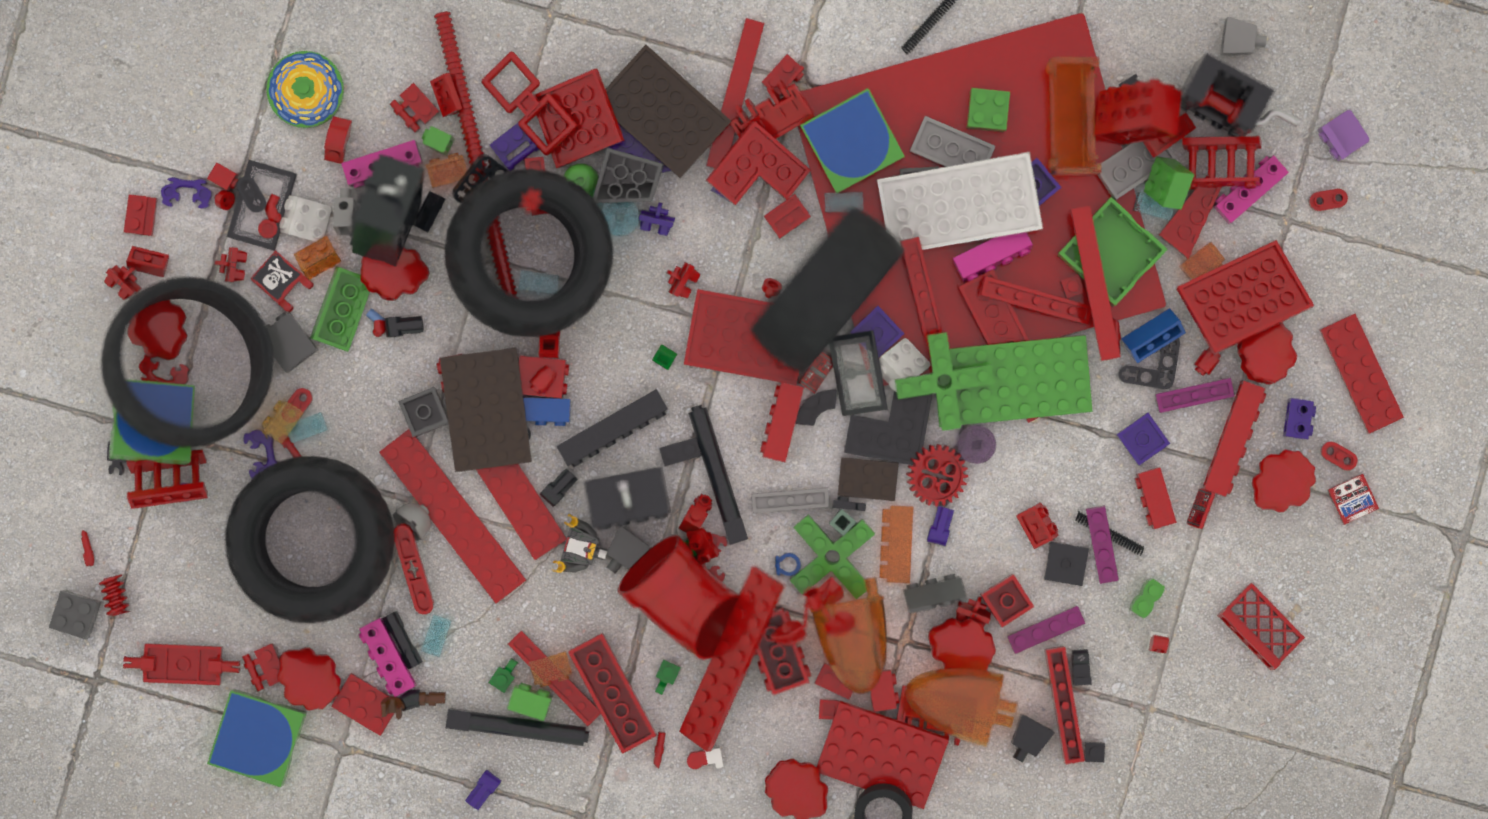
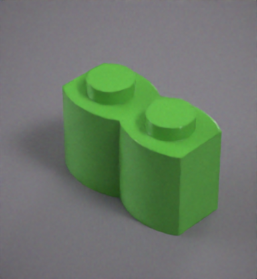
(1149, 593)

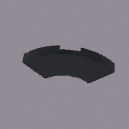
(815, 406)

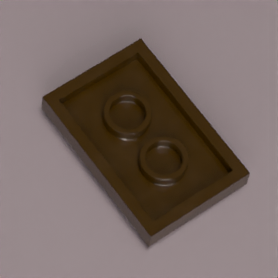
(868, 479)

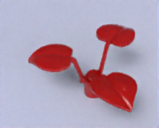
(816, 598)

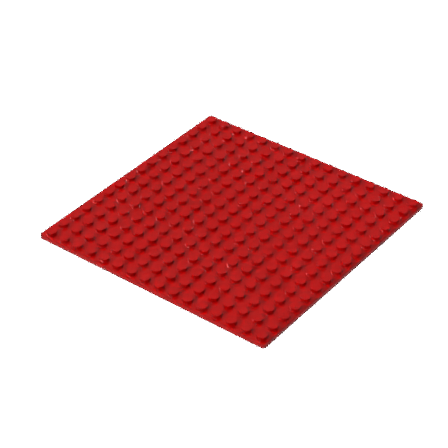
(940, 90)

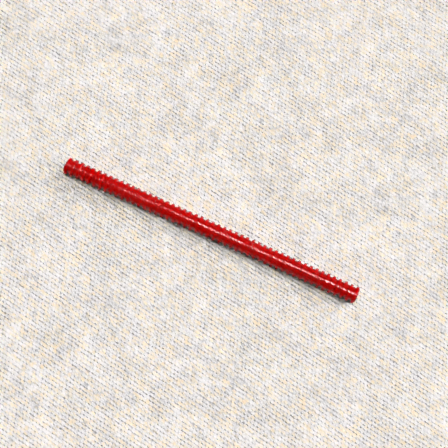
(473, 144)

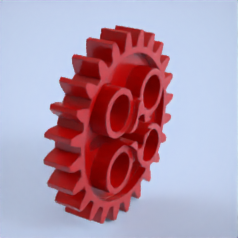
(942, 459)

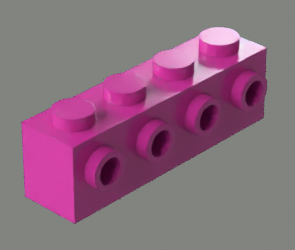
(359, 168)
(1241, 198)
(991, 254)
(387, 656)

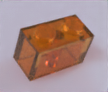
(1202, 261)

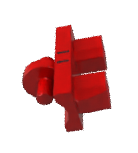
(232, 273)
(679, 278)
(124, 279)
(702, 543)
(973, 609)

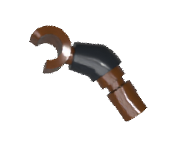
(410, 700)

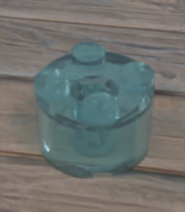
(630, 222)

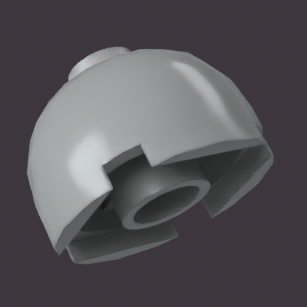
(415, 517)

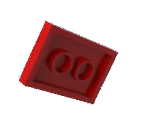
(362, 704)

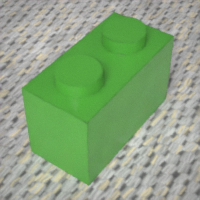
(437, 140)

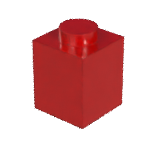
(223, 177)

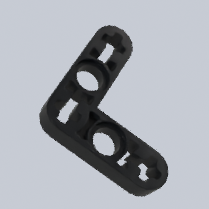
(488, 171)
(1155, 374)

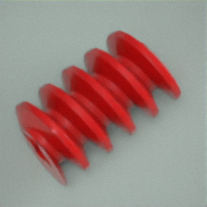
(114, 595)

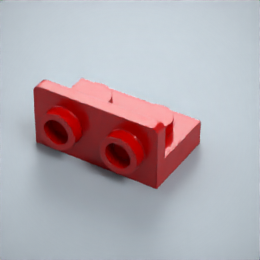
(787, 70)
(446, 95)
(1038, 525)
(829, 681)

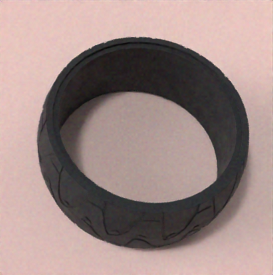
(827, 289)
(227, 302)

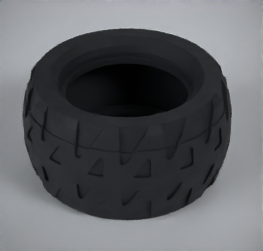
(586, 229)
(247, 539)

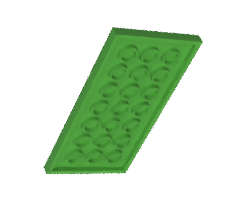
(1028, 380)

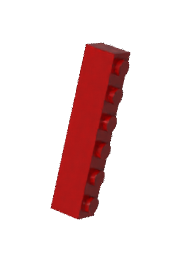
(1233, 438)
(1064, 705)

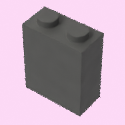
(290, 342)

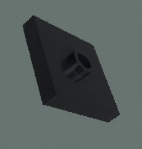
(1066, 563)

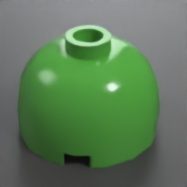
(584, 176)

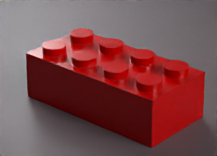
(783, 421)

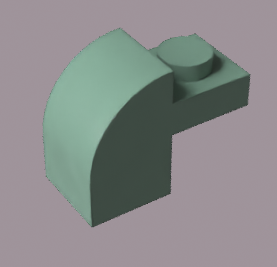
(842, 522)

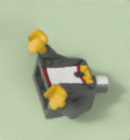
(579, 547)

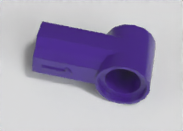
(940, 530)
(485, 786)

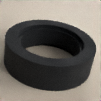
(883, 791)

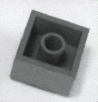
(424, 412)
(75, 614)

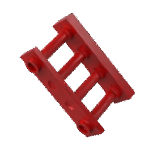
(1231, 144)
(170, 494)

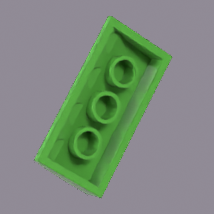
(341, 310)

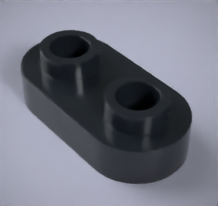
(251, 194)

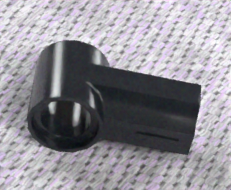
(398, 326)
(556, 490)

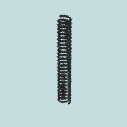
(904, 47)
(1082, 516)

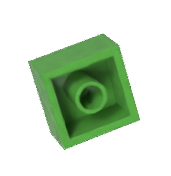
(988, 110)
(1168, 182)
(530, 702)

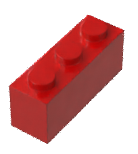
(1155, 498)

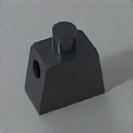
(1029, 737)

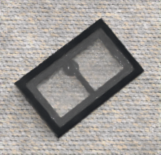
(244, 221)
(858, 373)

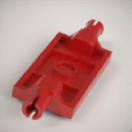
(182, 664)

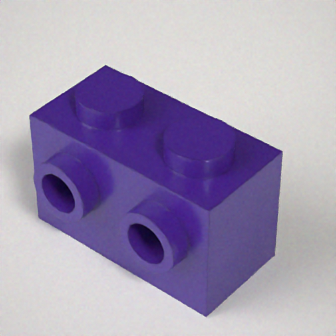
(1299, 418)

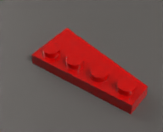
(1188, 222)

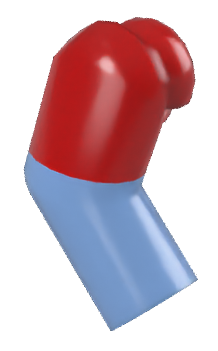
(379, 323)

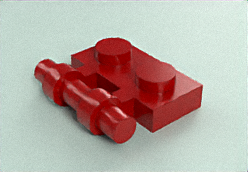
(418, 103)
(269, 662)

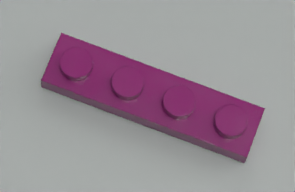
(1194, 395)
(1102, 544)
(1046, 629)

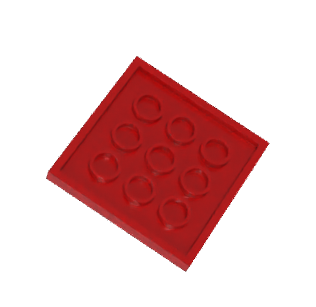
(590, 108)

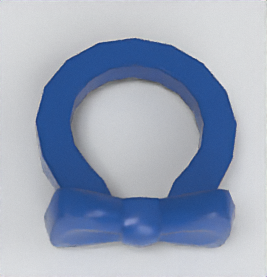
(779, 559)

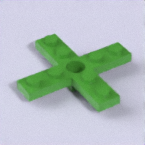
(946, 396)
(821, 566)

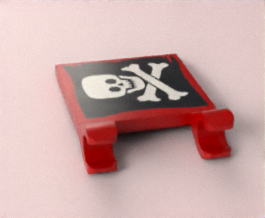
(278, 278)

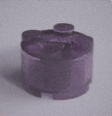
(987, 444)

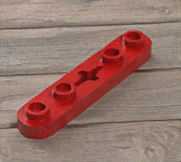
(419, 586)

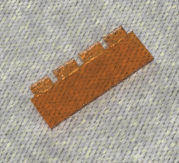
(899, 546)

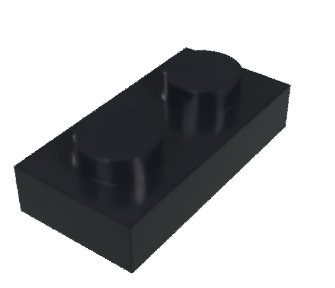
(428, 211)
(680, 451)

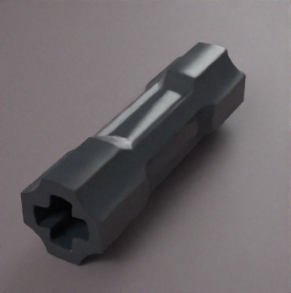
(396, 628)

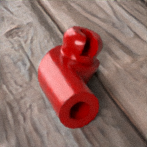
(271, 210)

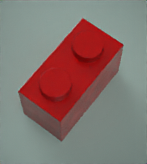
(883, 694)

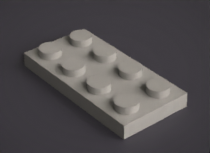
(948, 145)
(1128, 168)

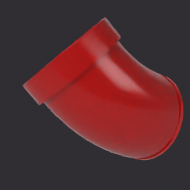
(679, 596)

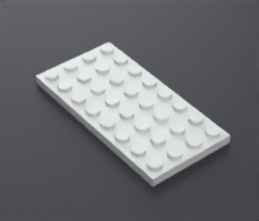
(962, 202)

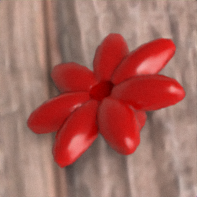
(531, 200)

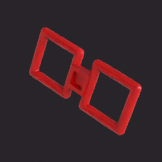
(529, 103)

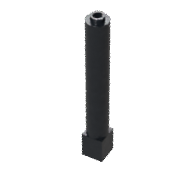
(717, 474)
(516, 727)

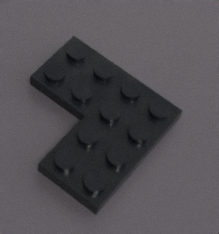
(895, 439)

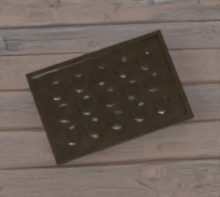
(664, 111)
(485, 409)

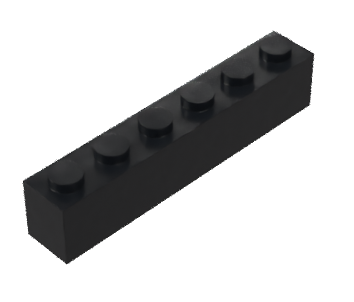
(614, 426)

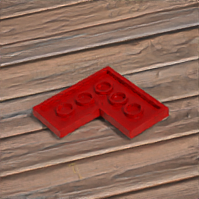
(757, 156)

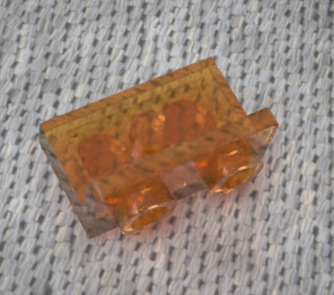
(447, 170)
(317, 257)

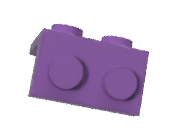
(1343, 135)

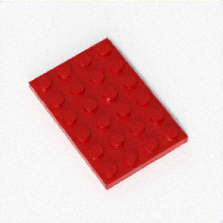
(1245, 297)
(723, 339)
(877, 749)

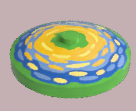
(305, 89)

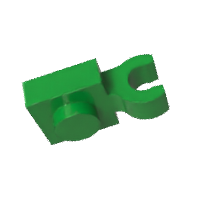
(667, 674)
(502, 677)

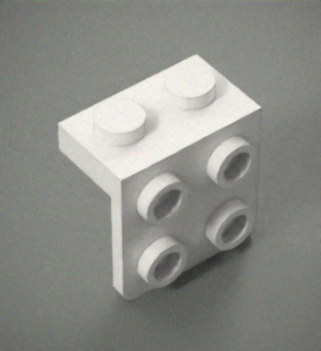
(305, 218)
(902, 362)

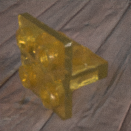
(282, 420)

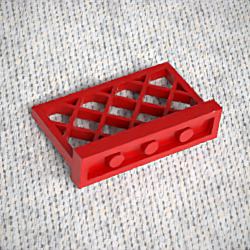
(1253, 641)

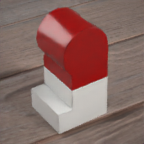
(1157, 642)
(701, 757)

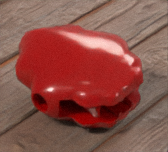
(394, 281)
(159, 330)
(1268, 355)
(1283, 481)
(962, 644)
(308, 678)
(796, 790)

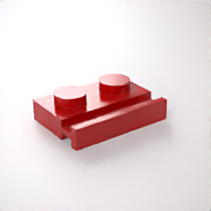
(140, 215)
(787, 216)

